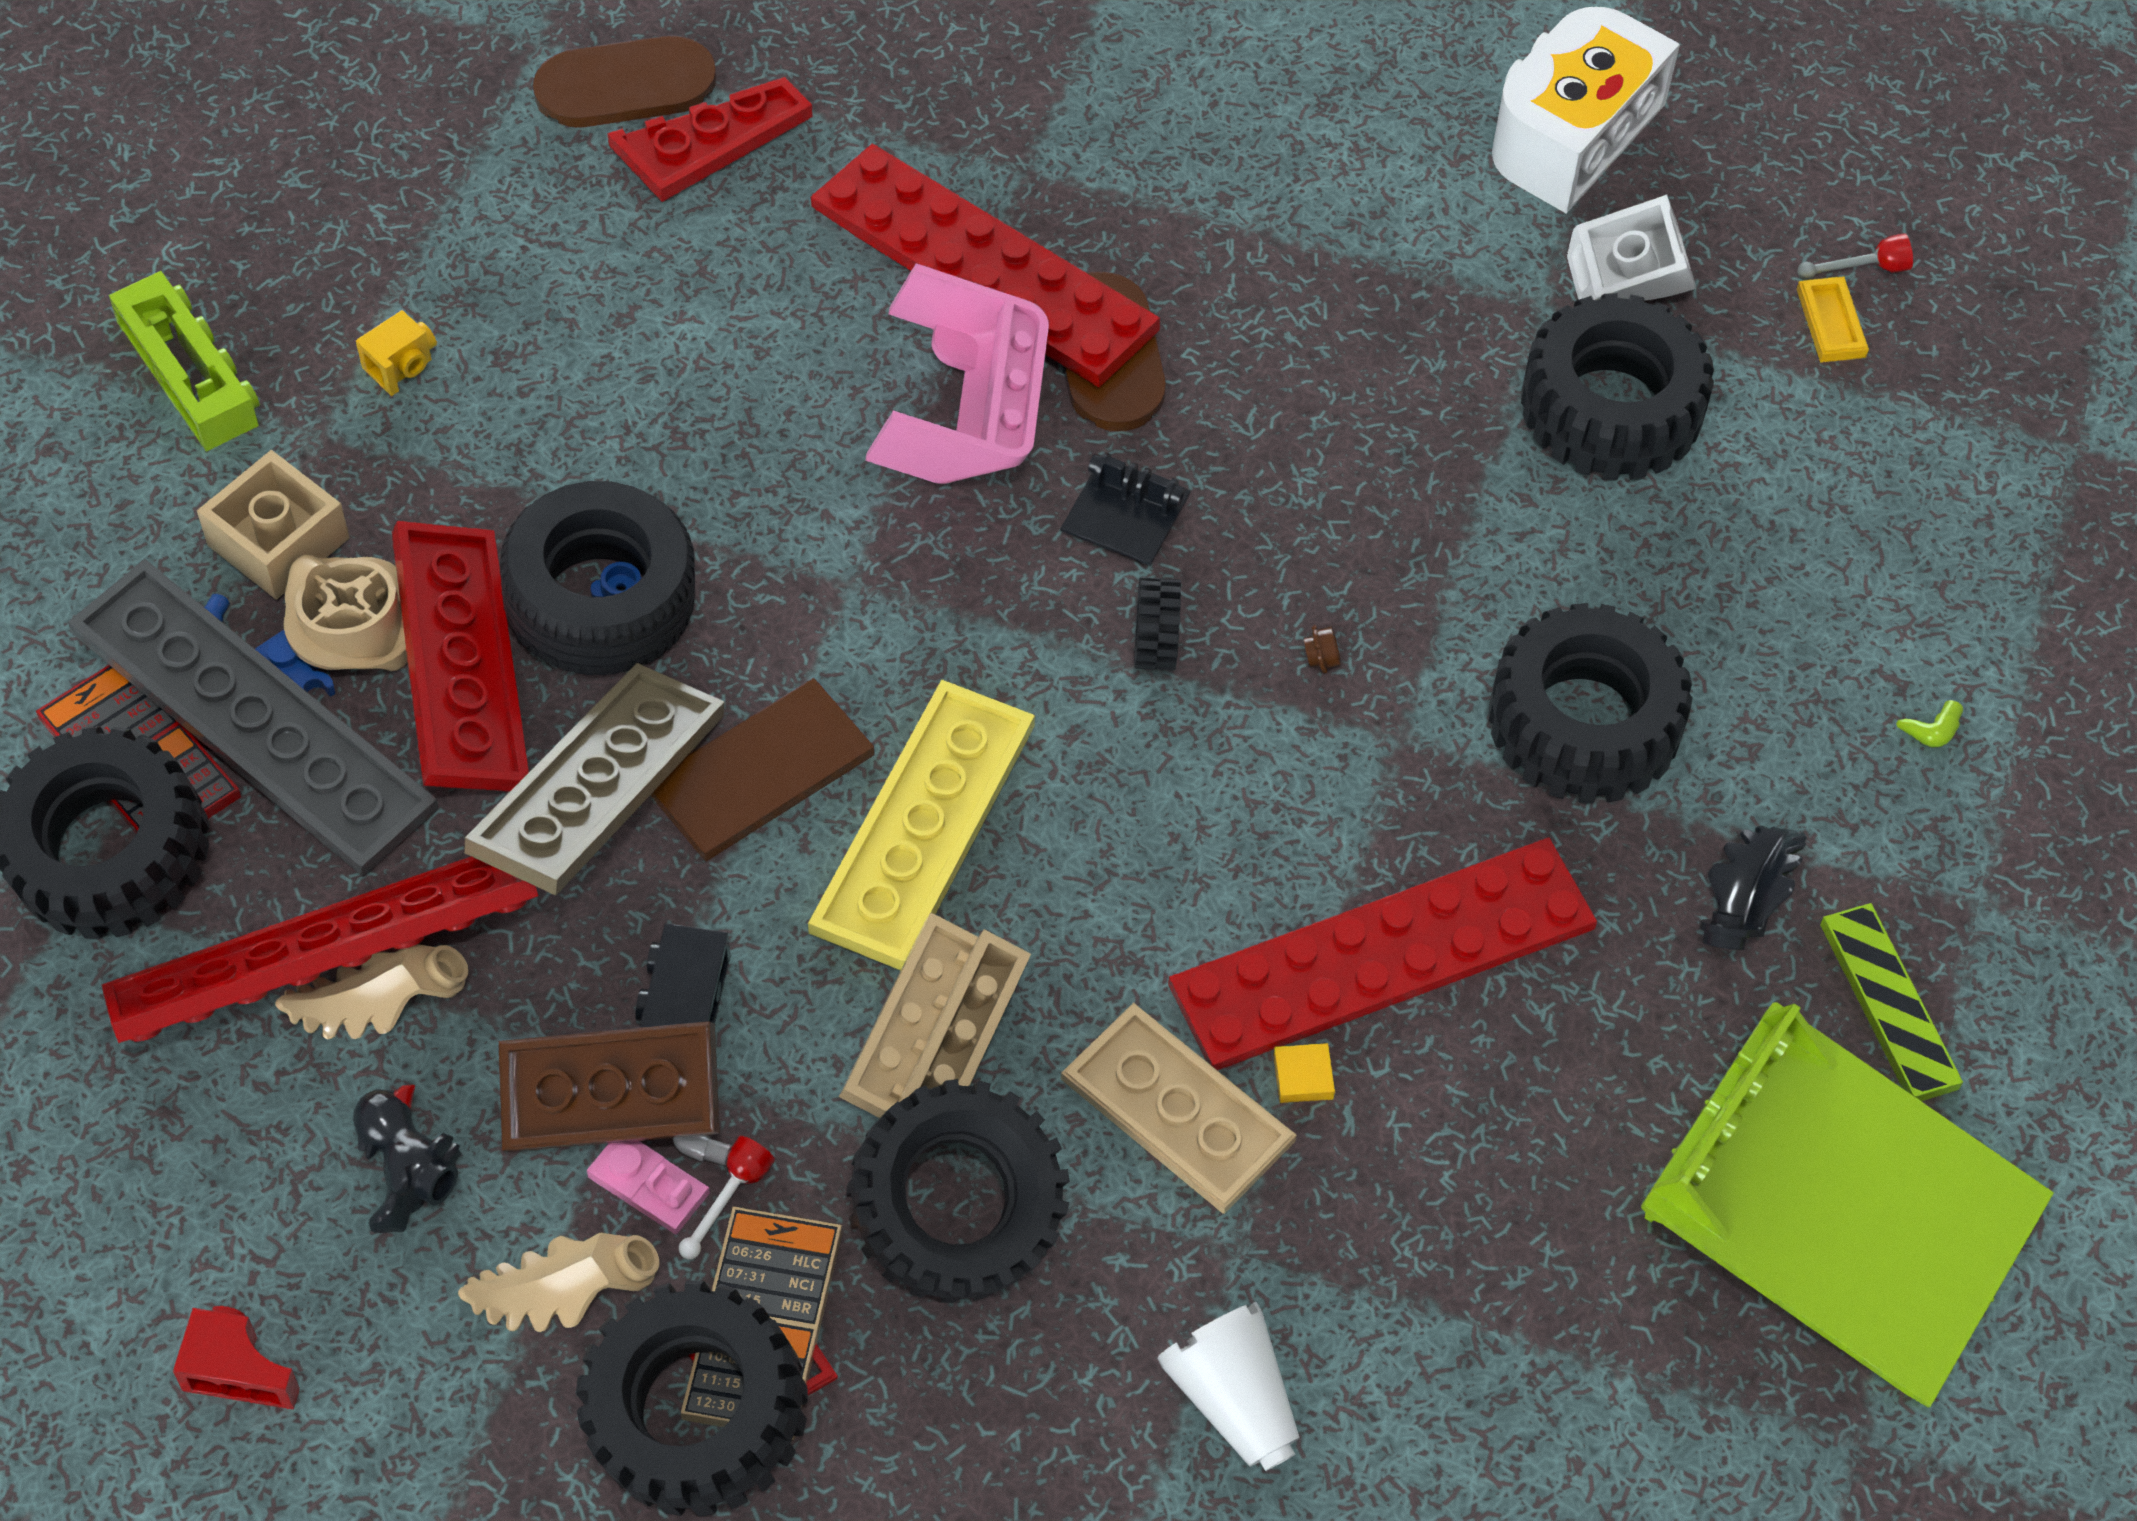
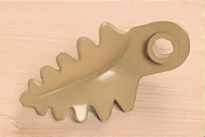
(375, 991)
(562, 1281)

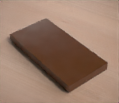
(761, 769)
(609, 1087)

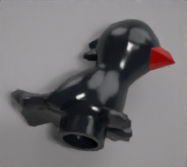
(413, 1163)

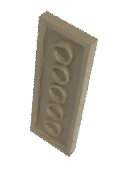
(594, 779)

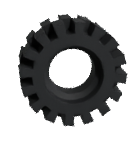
(1157, 623)

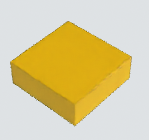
(1304, 1073)

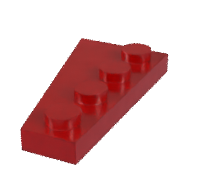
(695, 145)

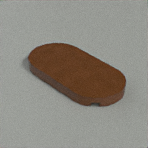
(624, 81)
(1134, 389)

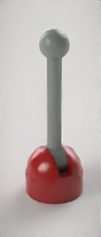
(1891, 254)

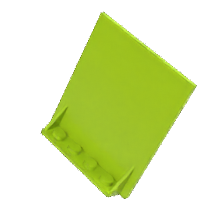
(1848, 1203)

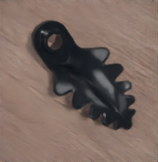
(1751, 885)

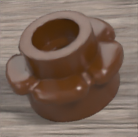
(1322, 648)

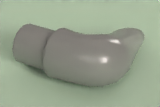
(703, 1148)

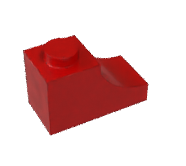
(222, 1362)

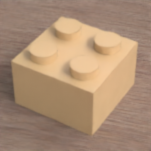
(271, 520)

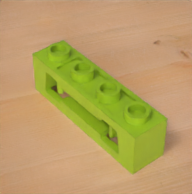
(225, 403)

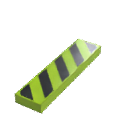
(1891, 1003)

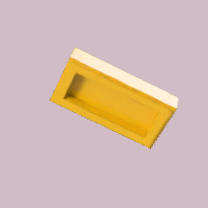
(1832, 319)

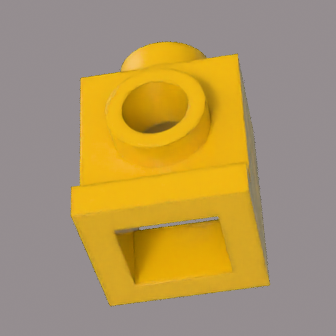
(396, 350)

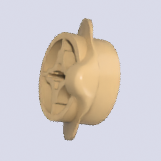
(345, 613)

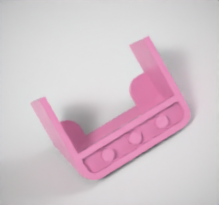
(1003, 355)

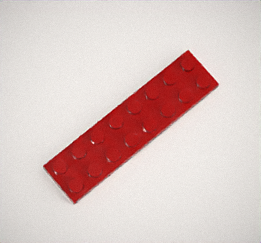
(926, 224)
(309, 944)
(1380, 954)

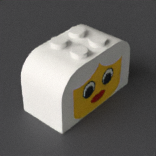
(1580, 102)

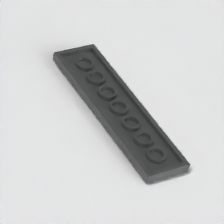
(254, 717)

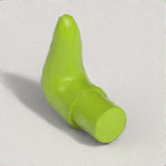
(1936, 733)

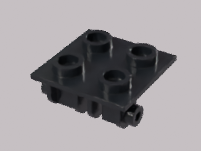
(1125, 508)

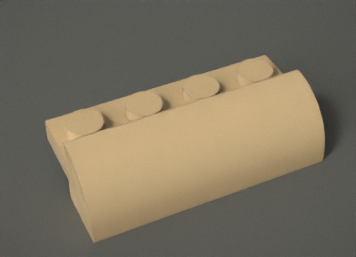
(936, 1015)

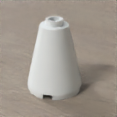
(1237, 1385)

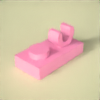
(648, 1183)

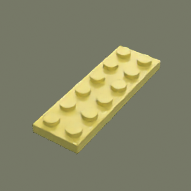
(921, 824)

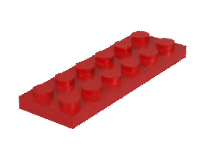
(459, 657)

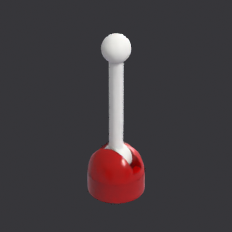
(745, 1165)

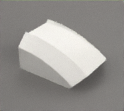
(1630, 254)

